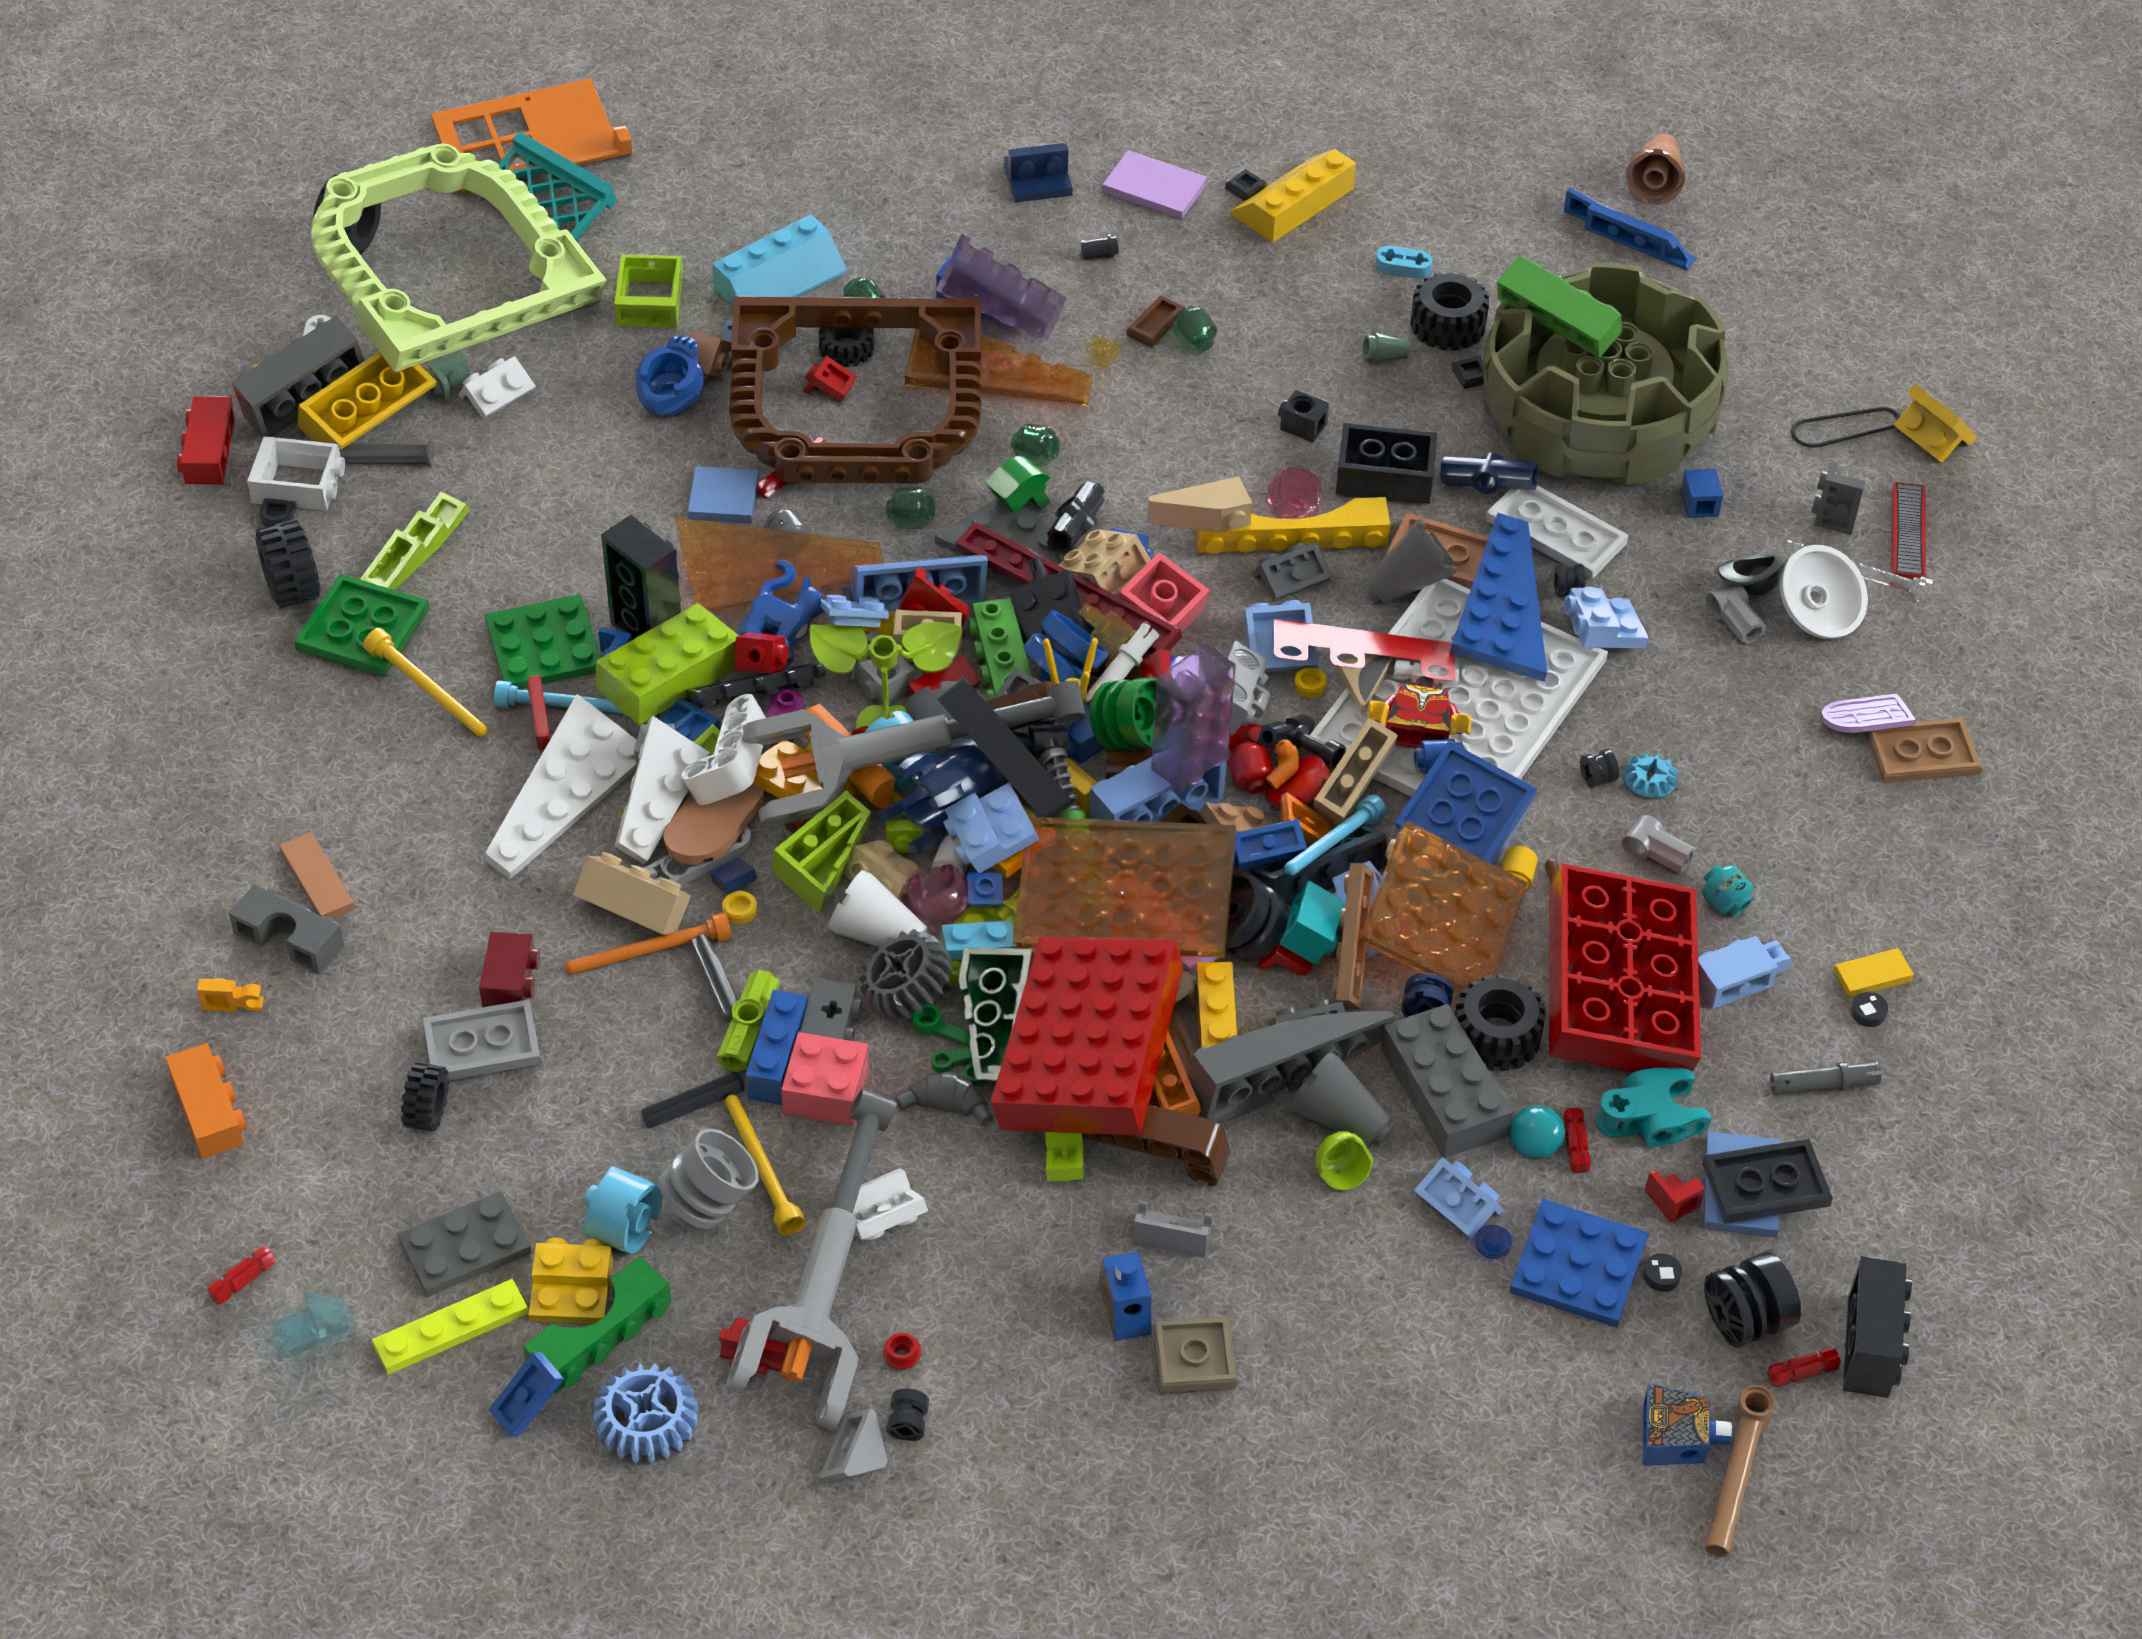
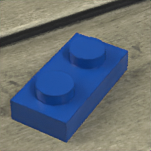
(1269, 844)
(526, 1394)

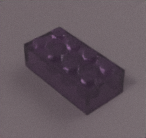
(1193, 716)

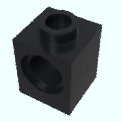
(1303, 415)

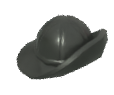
(1755, 573)

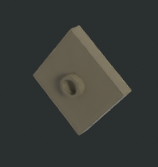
(1194, 1354)

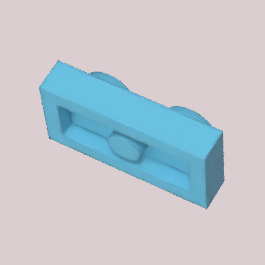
(976, 935)

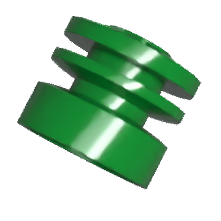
(1124, 714)

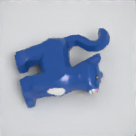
(780, 617)

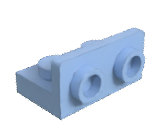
(1457, 1197)

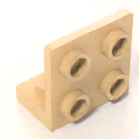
(1107, 559)

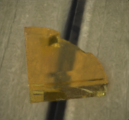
(1104, 351)

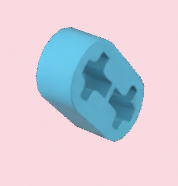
(1404, 262)

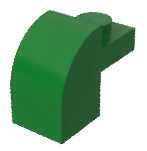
(1018, 482)

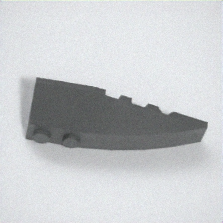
(1253, 1066)

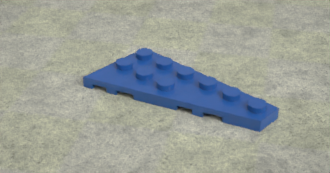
(1503, 608)

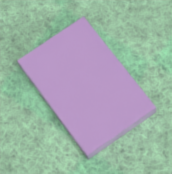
(1154, 184)

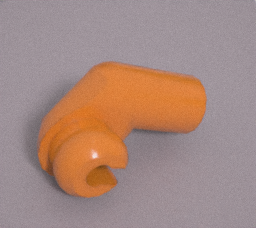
(1287, 764)

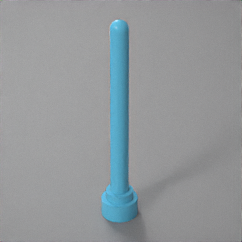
(507, 694)
(1367, 811)

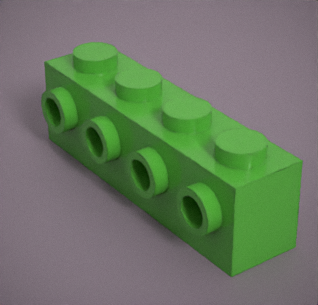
(1560, 306)
(997, 643)

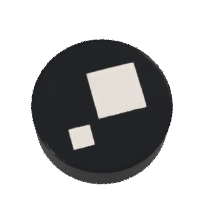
(1869, 1009)
(1662, 1272)

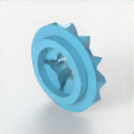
(1660, 784)

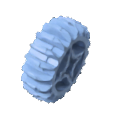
(648, 1431)

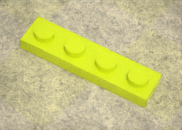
(450, 1326)

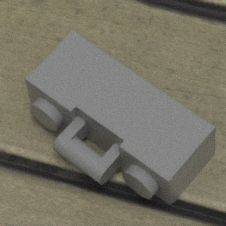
(1249, 695)

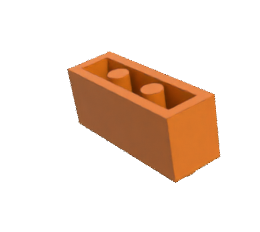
(206, 1100)

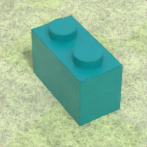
(1313, 923)

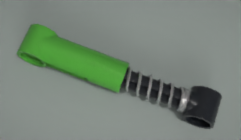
(1050, 743)

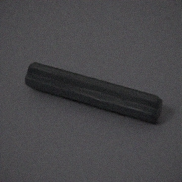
(692, 1099)

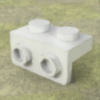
(498, 387)
(886, 1203)

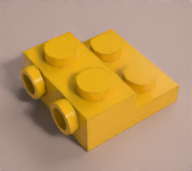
(570, 1282)

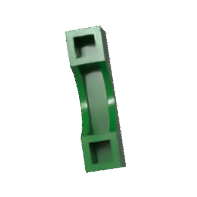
(637, 1296)

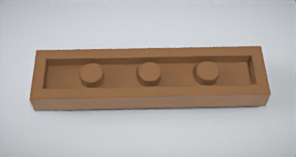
(1352, 952)

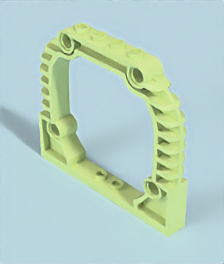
(385, 315)

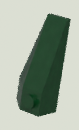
(992, 992)

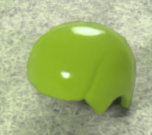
(1345, 1153)

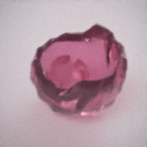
(1294, 494)
(937, 894)

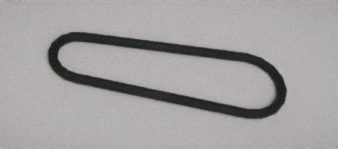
(1813, 445)

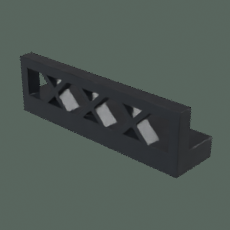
(1358, 847)

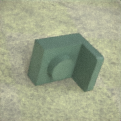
(448, 373)

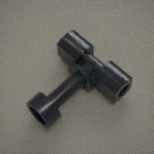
(1297, 731)

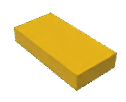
(1873, 972)

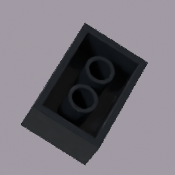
(1386, 463)
(1876, 1327)

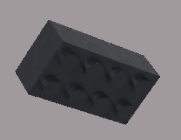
(639, 577)

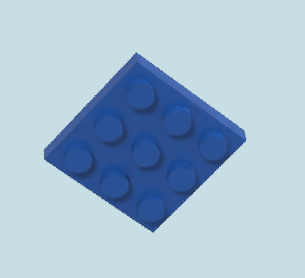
(1468, 802)
(1579, 1262)

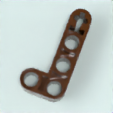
(1181, 1138)

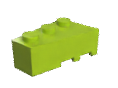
(818, 852)

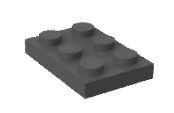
(464, 1243)

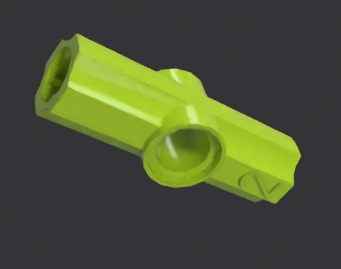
(747, 1021)

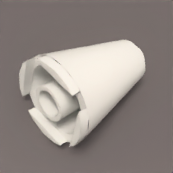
(872, 913)

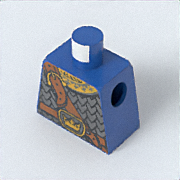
(1123, 1284)
(1679, 1427)

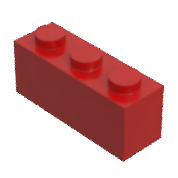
(206, 440)

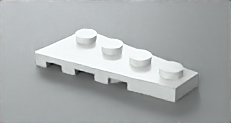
(655, 788)

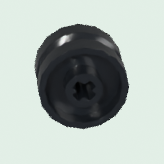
(1255, 918)

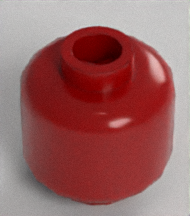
(1249, 767)

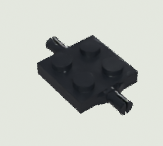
(1043, 594)

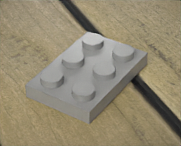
(483, 1040)

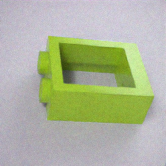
(648, 311)

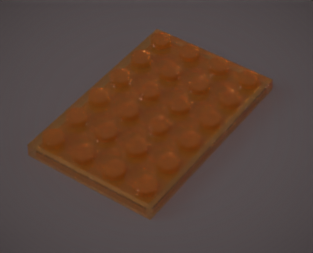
(1127, 882)

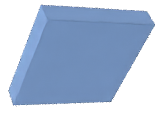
(723, 494)

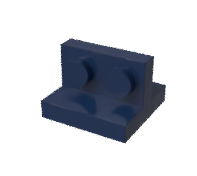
(1038, 172)

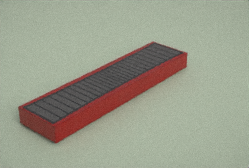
(1908, 530)

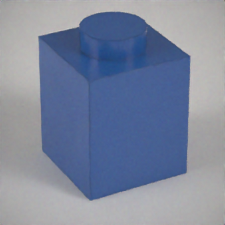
(1701, 493)

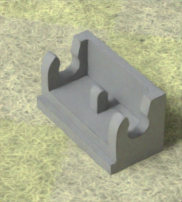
(1172, 1231)

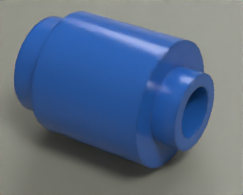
(1429, 751)

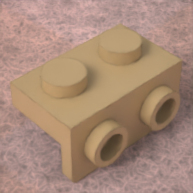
(884, 864)

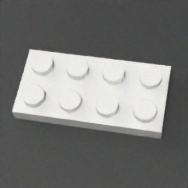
(1562, 529)

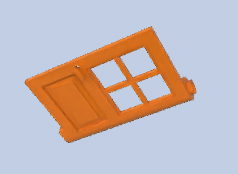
(559, 117)

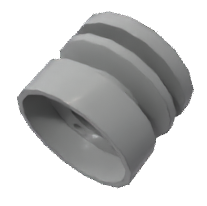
(708, 1179)

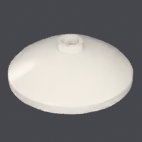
(1834, 586)

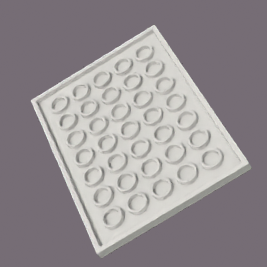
(1508, 710)

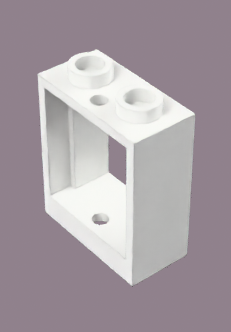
(297, 454)

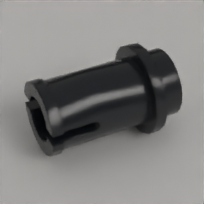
(1099, 247)

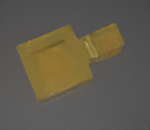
(1109, 629)

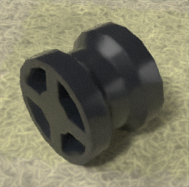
(1568, 578)
(1599, 768)

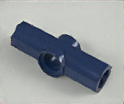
(1489, 473)

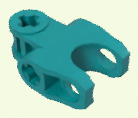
(1648, 1108)

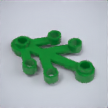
(947, 1030)

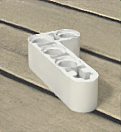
(733, 762)

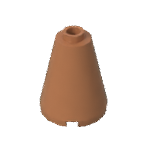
(1656, 170)

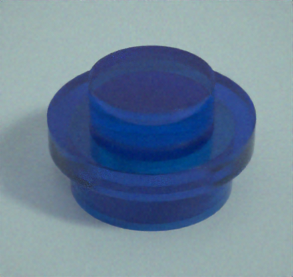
(1493, 1241)

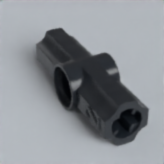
(1075, 516)

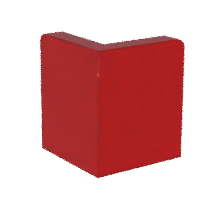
(1674, 1196)

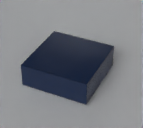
(733, 875)

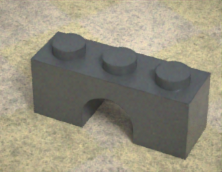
(265, 913)

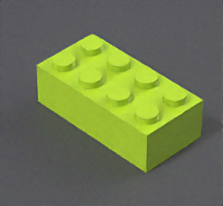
(665, 661)

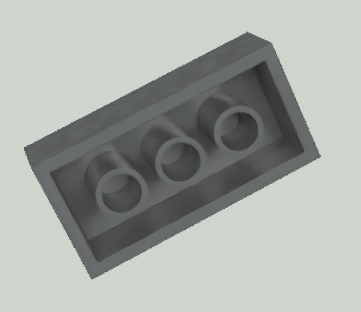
(276, 387)
(1446, 1081)

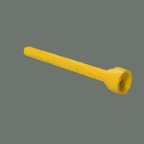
(380, 644)
(787, 1216)

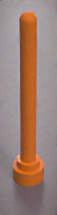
(715, 928)

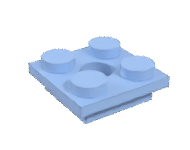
(862, 613)

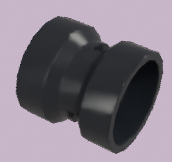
(908, 1410)

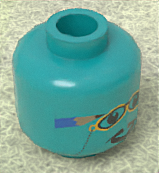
(1727, 890)

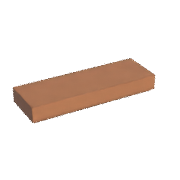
(317, 876)

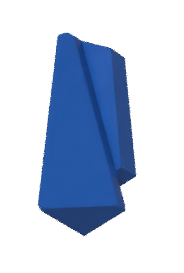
(1627, 230)

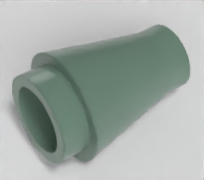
(1384, 347)

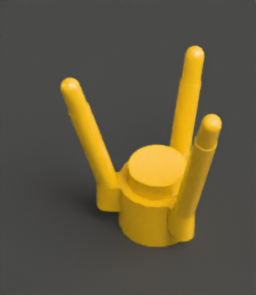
(1083, 683)

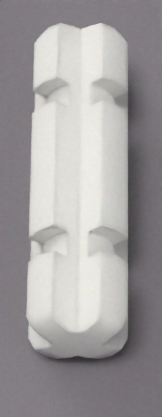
(1403, 670)

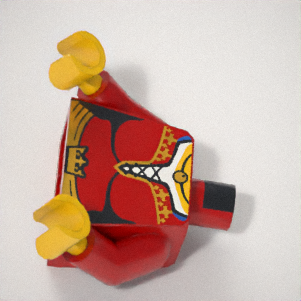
(1419, 714)

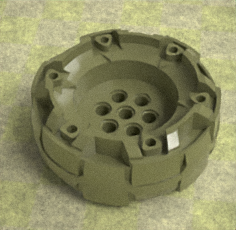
(1617, 413)

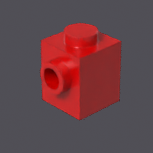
(760, 652)

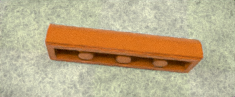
(873, 781)
(1172, 1083)

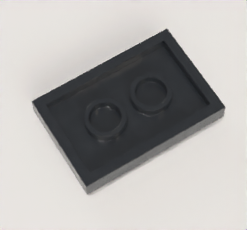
(1767, 1180)

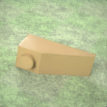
(1207, 507)

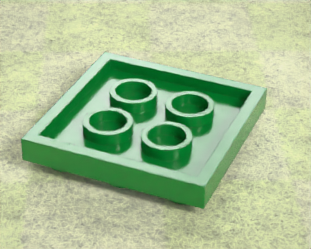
(348, 616)
(544, 641)

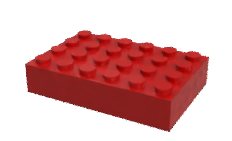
(1623, 971)
(1088, 1036)

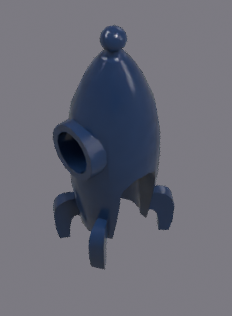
(942, 783)

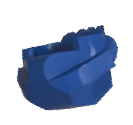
(670, 377)

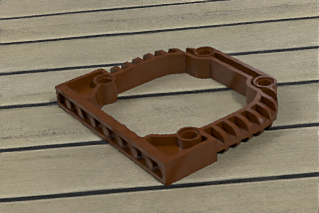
(769, 322)

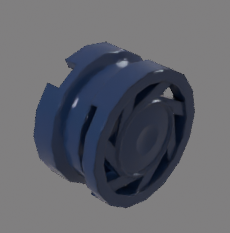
(1425, 993)

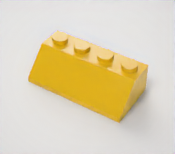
(1298, 195)
(361, 400)

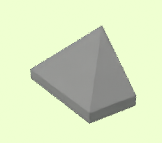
(856, 1447)

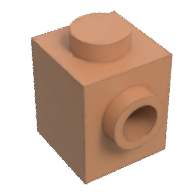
(712, 353)

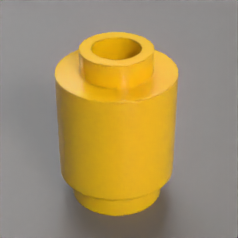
(1521, 863)

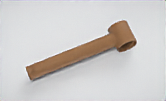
(1739, 1466)

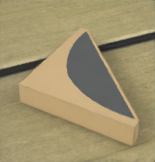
(1364, 681)

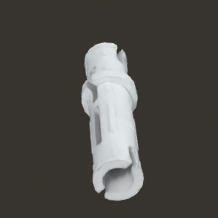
(1129, 655)

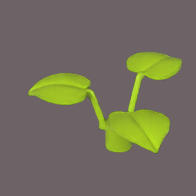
(840, 646)

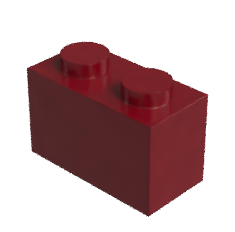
(508, 969)

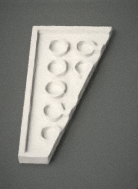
(574, 773)

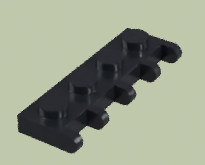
(768, 683)

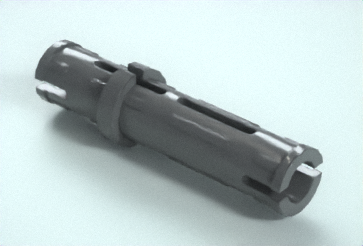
(1826, 1078)

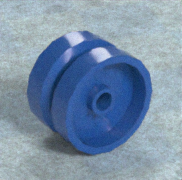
(1068, 645)

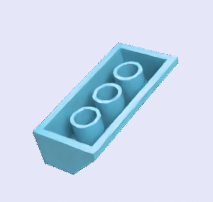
(781, 263)

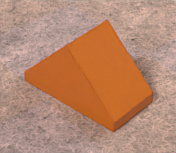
(1312, 824)

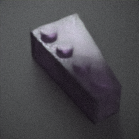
(1001, 290)

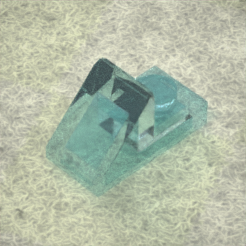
(319, 1322)

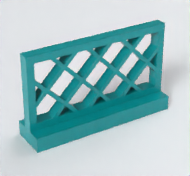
(566, 174)

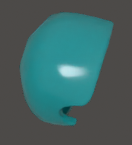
(1537, 1132)

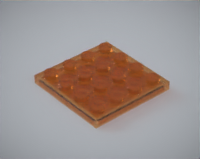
(1442, 909)

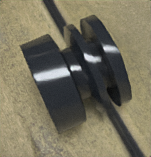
(1752, 1299)

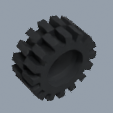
(846, 352)
(424, 1096)

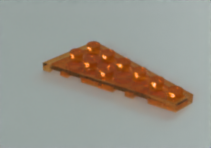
(1004, 373)
(733, 562)

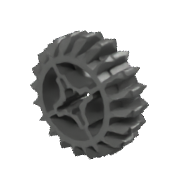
(905, 974)

